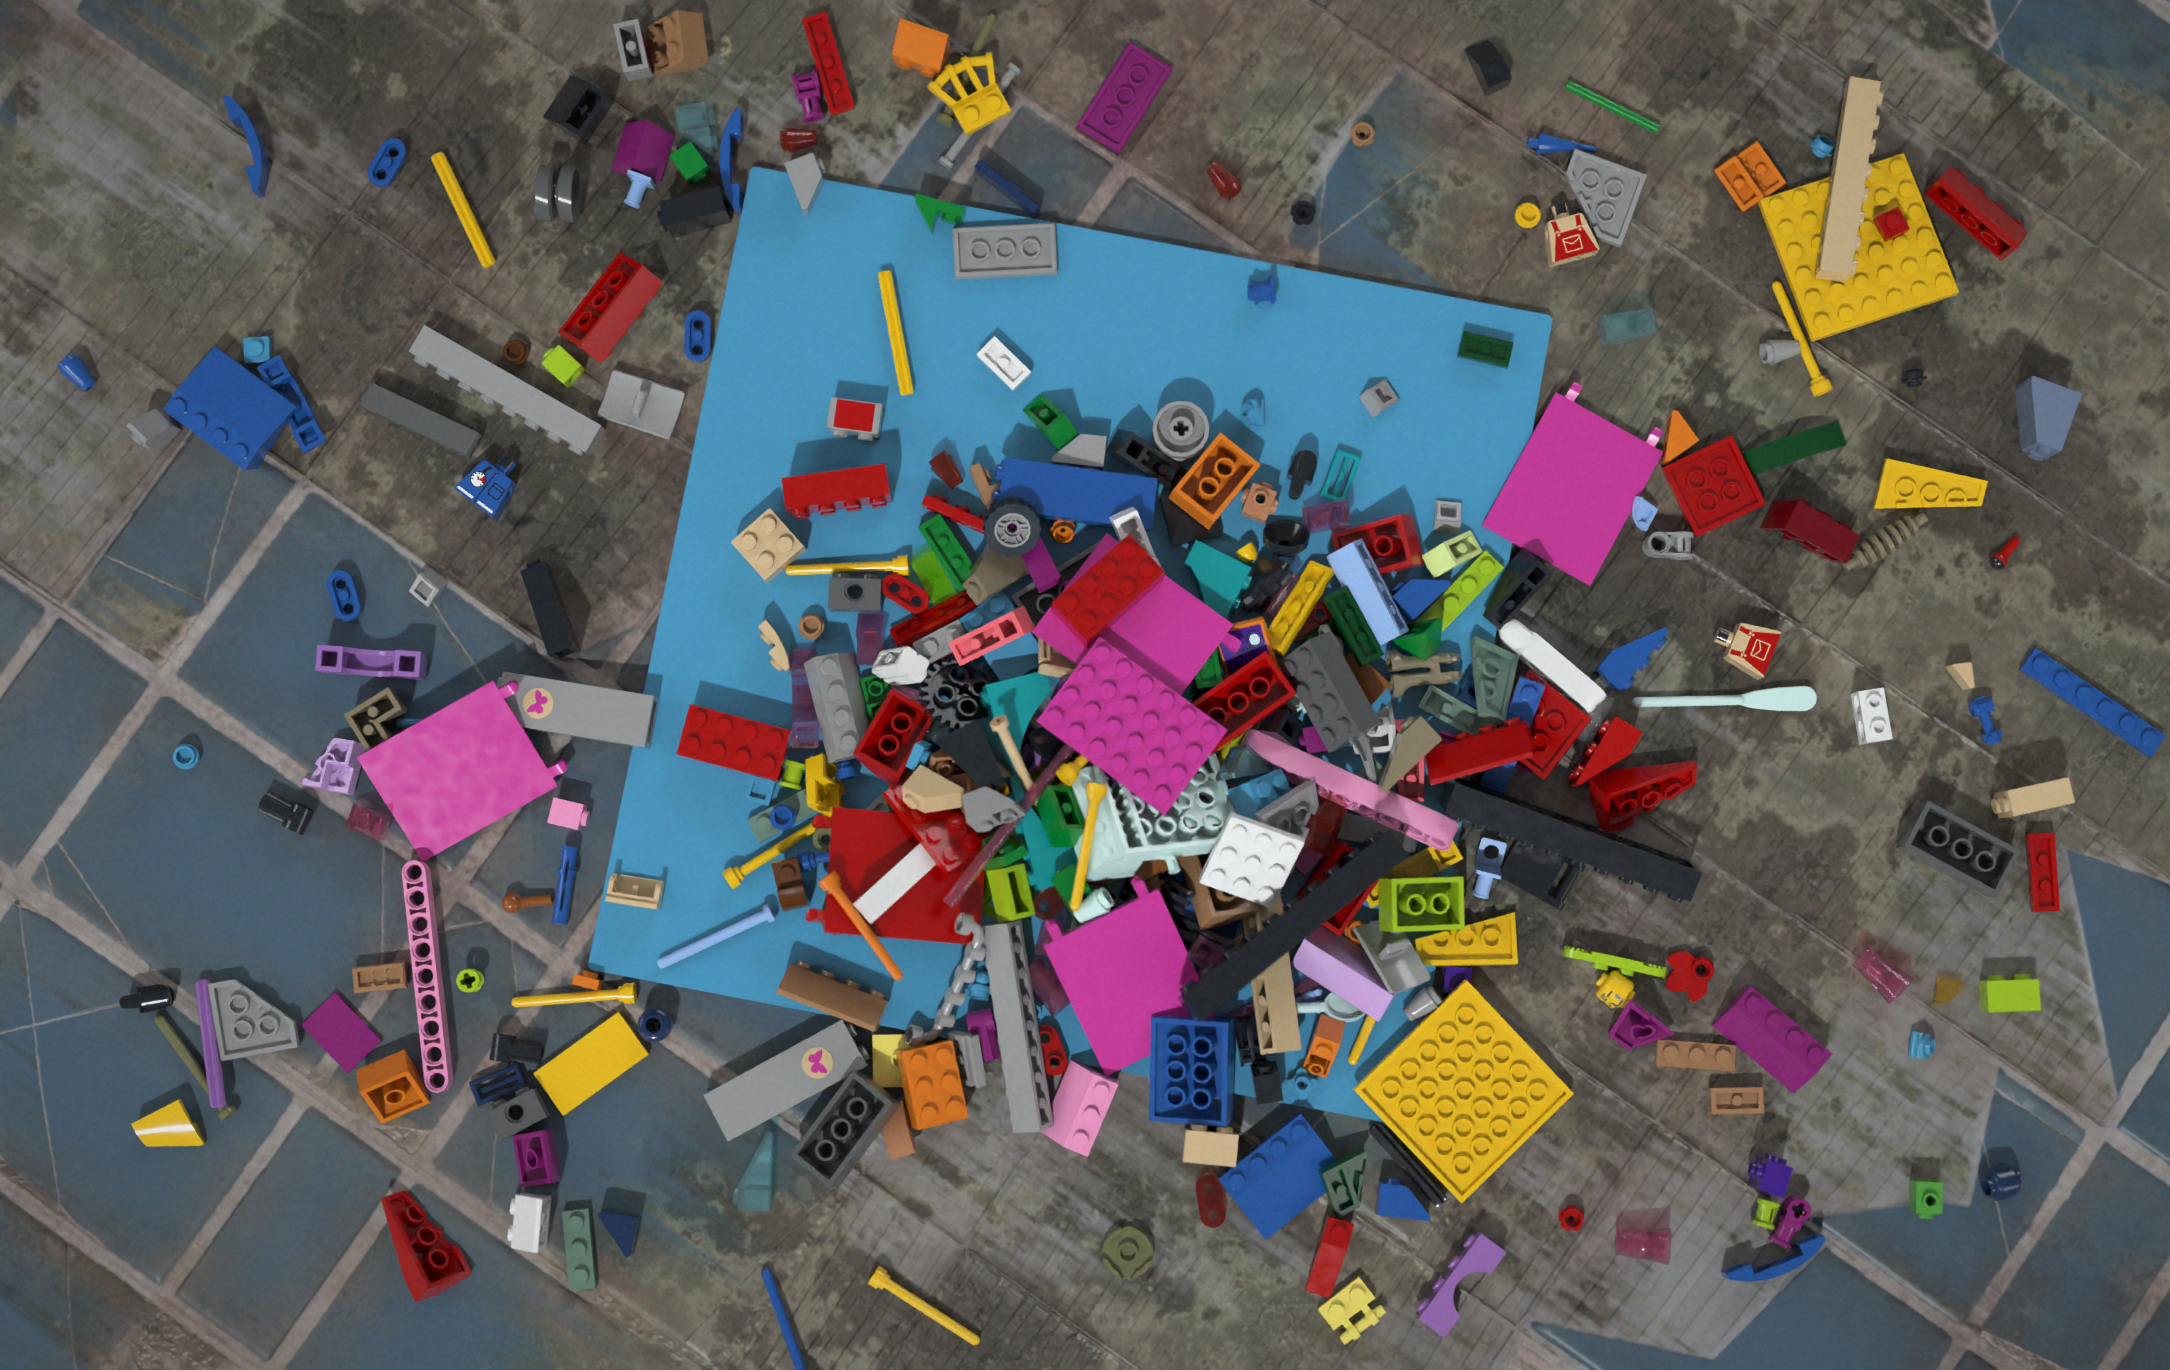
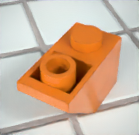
(1323, 1046)

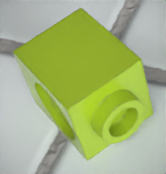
(562, 365)

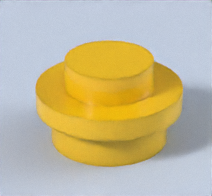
(1527, 215)

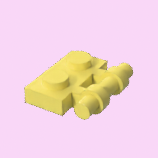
(1347, 1303)

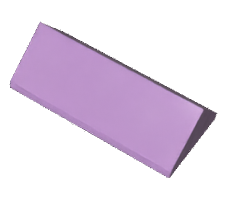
(1343, 971)

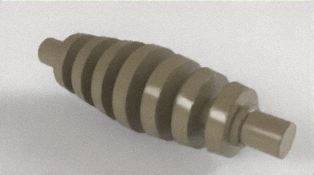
(1885, 541)

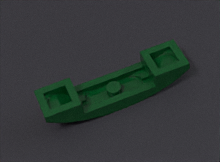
(1794, 448)

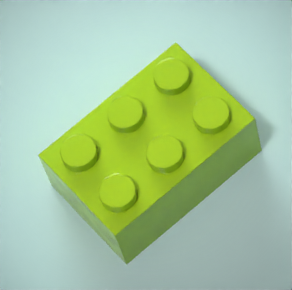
(1421, 903)

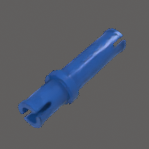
(568, 853)

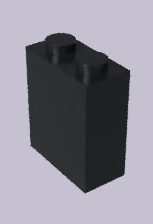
(694, 212)

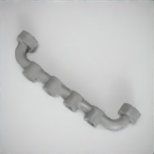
(954, 995)

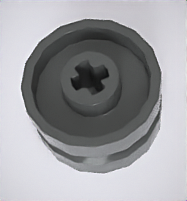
(557, 193)

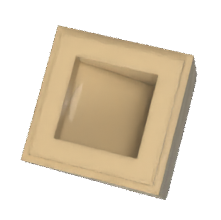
(1962, 674)

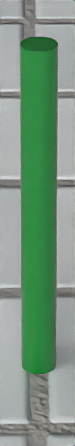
(1612, 106)

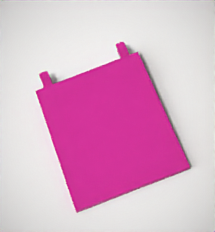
(1573, 487)
(1163, 633)
(459, 769)
(1122, 974)

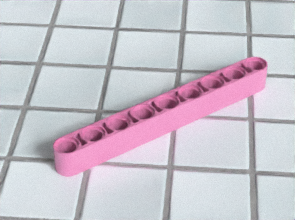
(1355, 792)
(419, 965)

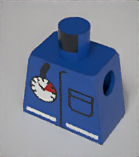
(489, 486)

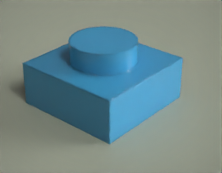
(257, 350)
(919, 755)
(759, 790)

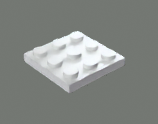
(1251, 860)

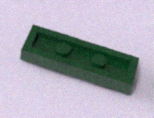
(1353, 626)

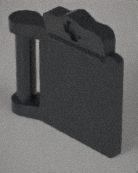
(1536, 871)

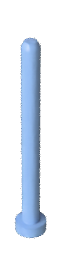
(765, 914)

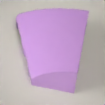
(337, 768)

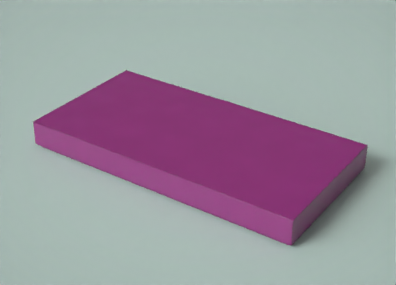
(1124, 98)

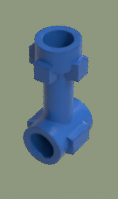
(1981, 707)

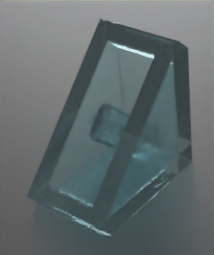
(1242, 762)

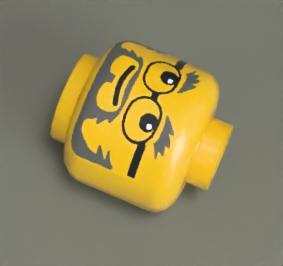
(1614, 989)

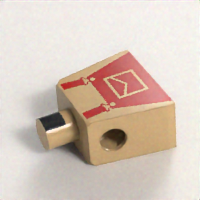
(1568, 237)
(1748, 647)

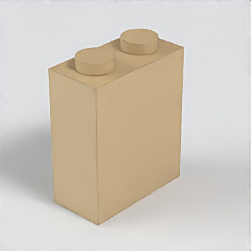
(2032, 798)

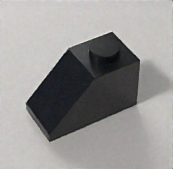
(1488, 67)

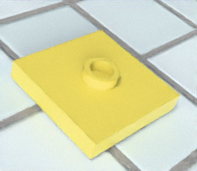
(885, 1062)

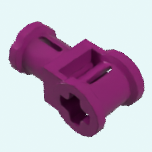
(808, 91)
(1789, 1220)

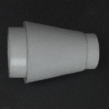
(1778, 350)
(1423, 1003)

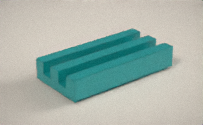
(1333, 497)

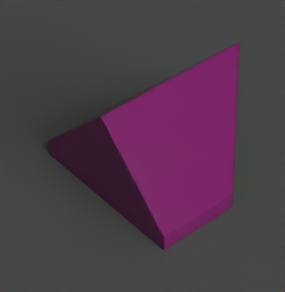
(1637, 1027)

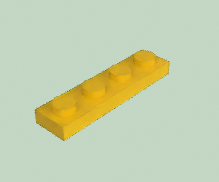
(1299, 606)

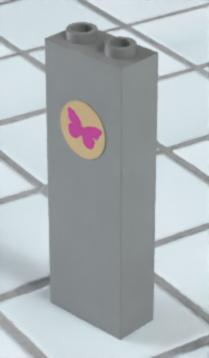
(582, 710)
(787, 1079)

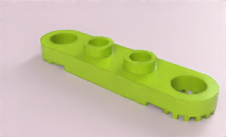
(1625, 966)

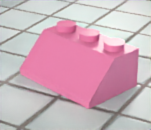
(1080, 1107)

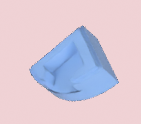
(1643, 513)

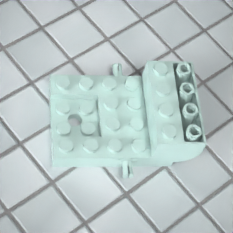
(1135, 832)

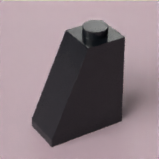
(979, 753)

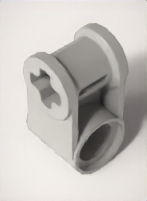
(1674, 545)

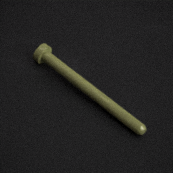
(946, 117)
(226, 1111)

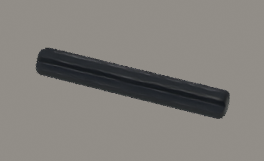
(1407, 1164)

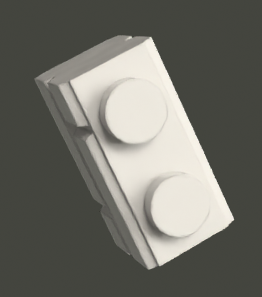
(900, 666)

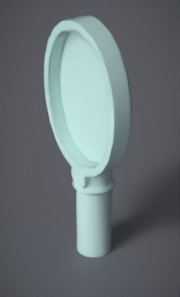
(1333, 1007)

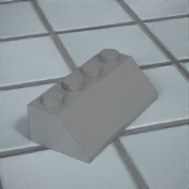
(838, 703)

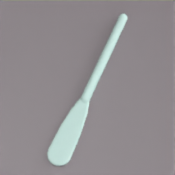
(1777, 699)

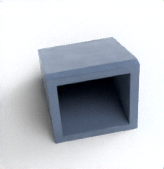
(2044, 416)

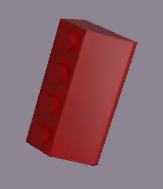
(1976, 213)
(610, 307)
(1246, 698)
(1480, 750)

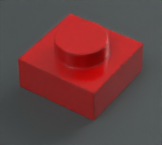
(1891, 224)

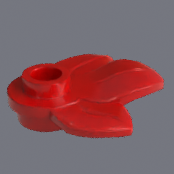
(1685, 976)

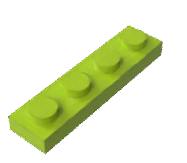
(1464, 590)

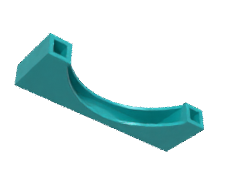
(1217, 581)
(1018, 701)

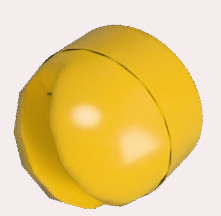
(1247, 553)

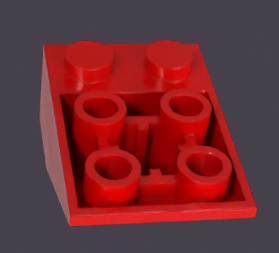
(1613, 742)

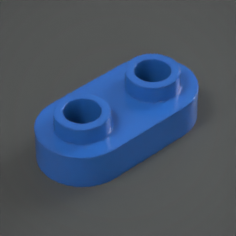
(385, 163)
(697, 337)
(343, 597)

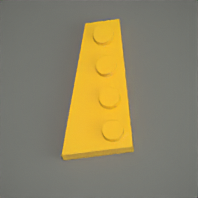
(1919, 486)
(1476, 945)

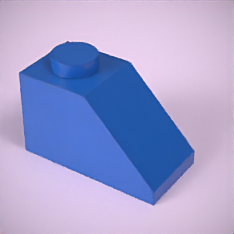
(1417, 595)
(1398, 1201)

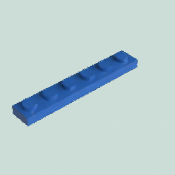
(2092, 702)
(1522, 705)

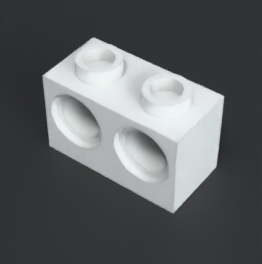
(1871, 716)

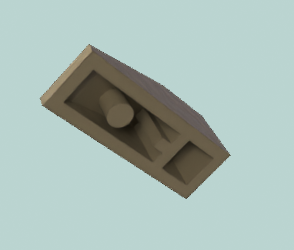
(1409, 748)

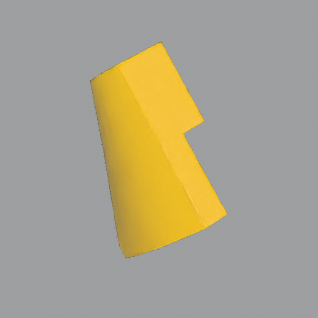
(822, 785)
(168, 1127)

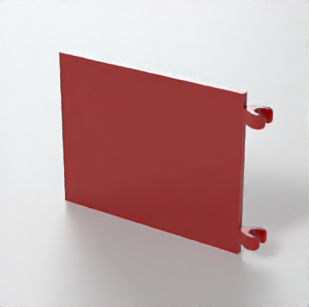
(864, 851)

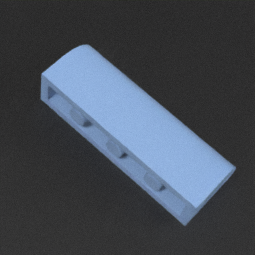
(1358, 571)

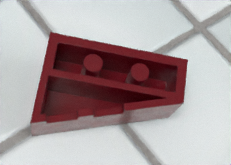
(1811, 528)

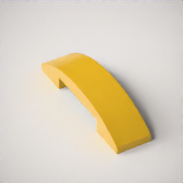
(1421, 864)

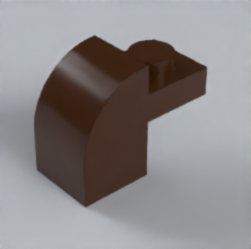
(790, 884)

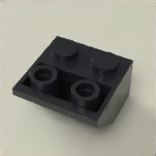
(578, 109)

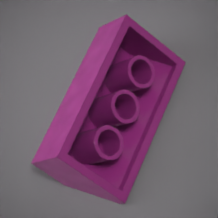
(1771, 1039)

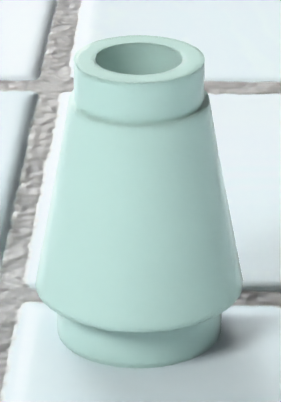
(1094, 904)

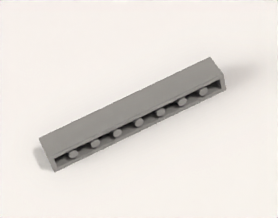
(506, 390)
(1017, 1026)

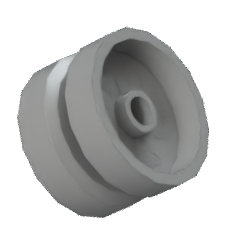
(1180, 416)

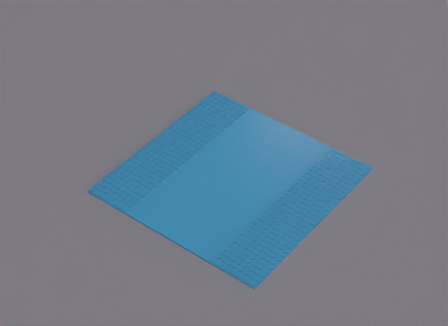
(1109, 348)

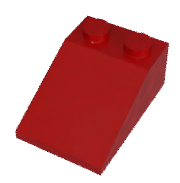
(1390, 542)

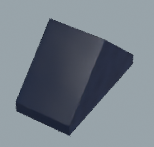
(622, 1228)

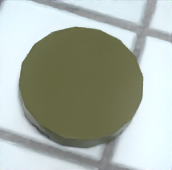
(1127, 1252)

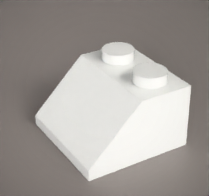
(530, 1222)

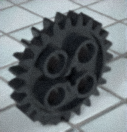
(949, 711)

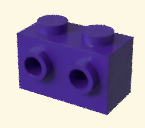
(1769, 1175)

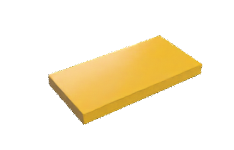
(591, 1063)

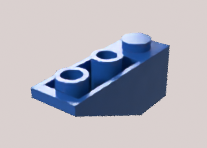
(1623, 662)

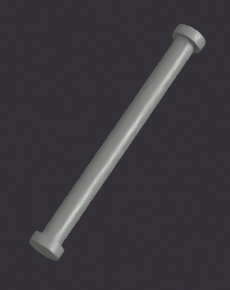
(960, 142)

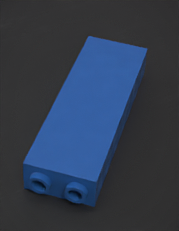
(1076, 492)

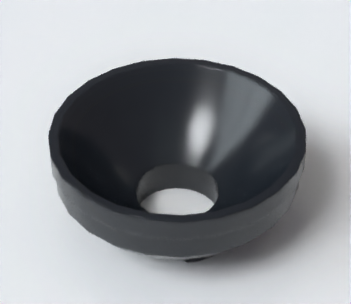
(1285, 537)

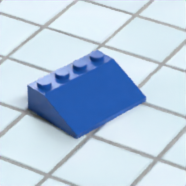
(231, 409)
(1192, 1070)
(1279, 1175)

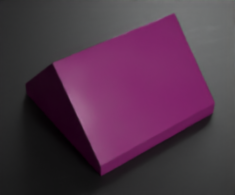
(643, 150)
(537, 1157)

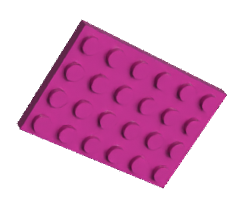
(1131, 726)

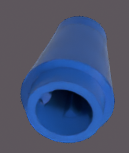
(77, 372)

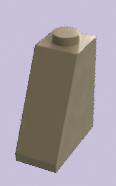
(993, 574)

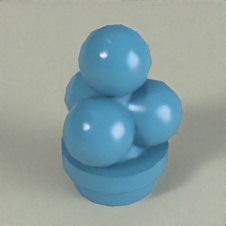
(980, 986)

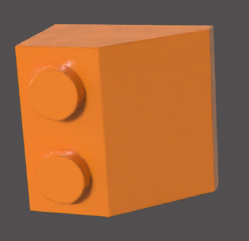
(921, 48)
(392, 1086)

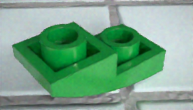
(875, 693)

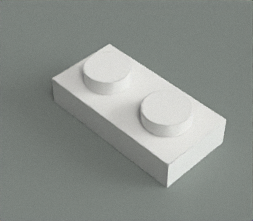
(1003, 363)

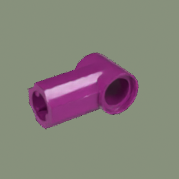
(983, 1024)

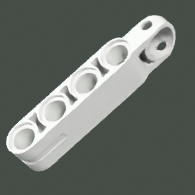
(1551, 665)

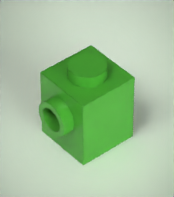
(1925, 1198)

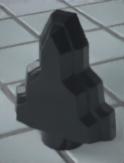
(1267, 581)

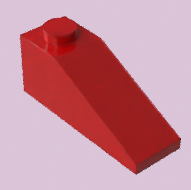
(1329, 1255)

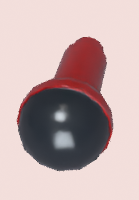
(2000, 559)

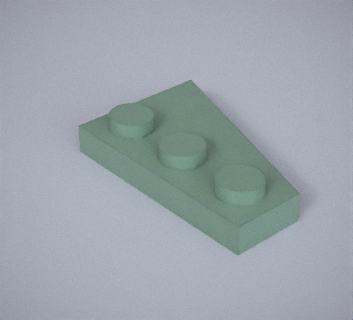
(1493, 678)

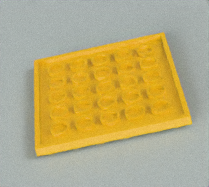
(1888, 274)
(1463, 1091)

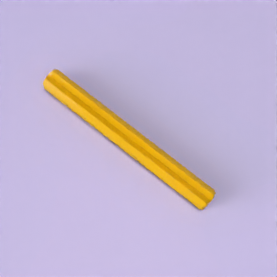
(463, 209)
(895, 333)

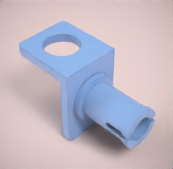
(638, 188)
(1487, 868)

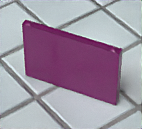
(341, 1032)

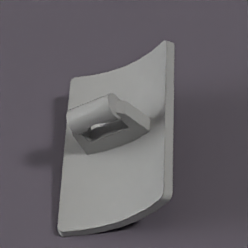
(641, 404)
(1392, 957)

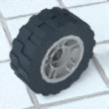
(1001, 537)

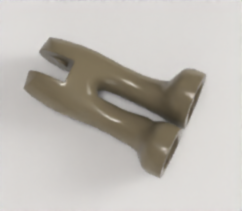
(1400, 682)

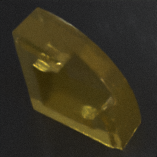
(1946, 990)

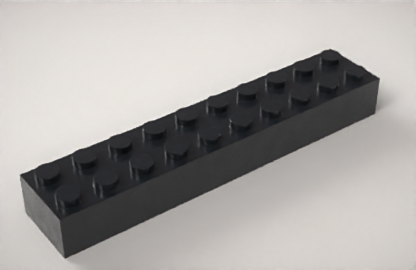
(1570, 838)
(1292, 926)

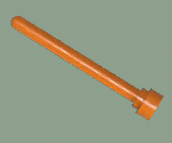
(832, 885)

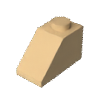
(931, 792)

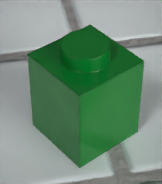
(690, 164)

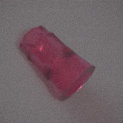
(1882, 974)
(1048, 987)
(1644, 1244)

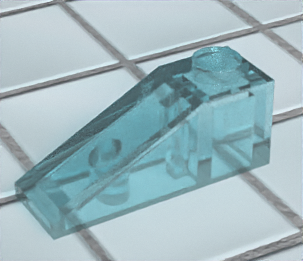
(755, 1186)

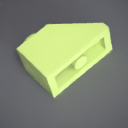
(1452, 554)

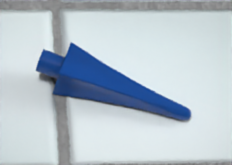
(1549, 144)

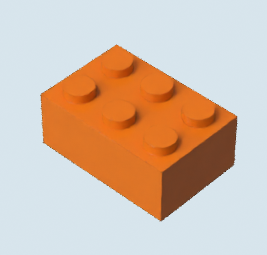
(1214, 481)
(931, 1084)

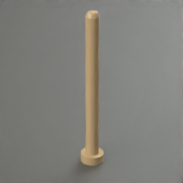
(999, 724)

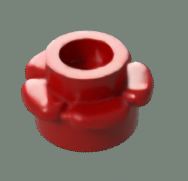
(1564, 1215)

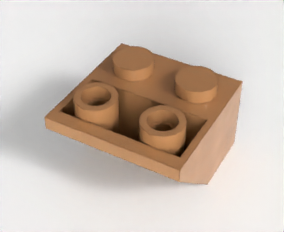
(678, 43)

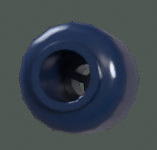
(646, 1022)
(2000, 1182)

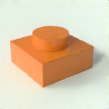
(588, 980)

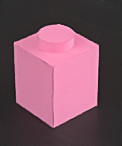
(568, 814)

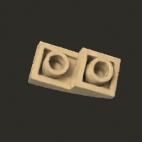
(778, 652)

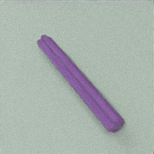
(210, 1046)

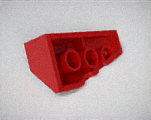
(1628, 792)
(424, 1254)

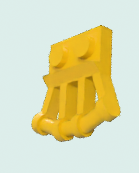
(978, 108)

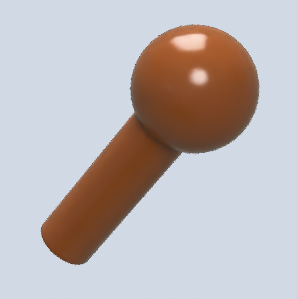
(513, 902)

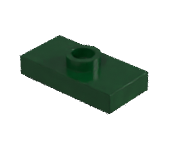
(1485, 349)

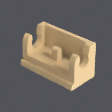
(635, 891)

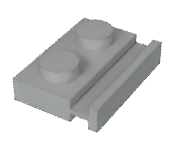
(968, 1058)

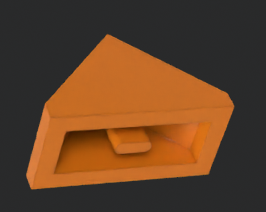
(1677, 437)

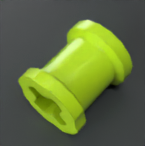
(792, 775)
(464, 975)
(1765, 1213)

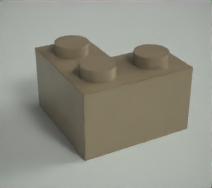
(372, 717)

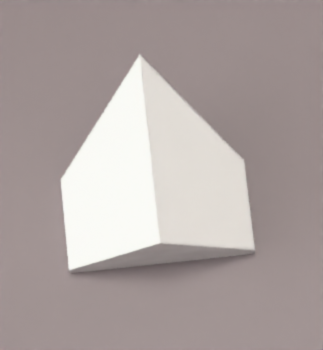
(1384, 734)

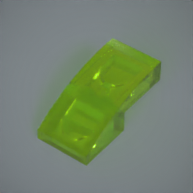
(932, 576)

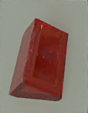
(1324, 827)

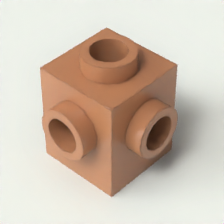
(1255, 510)

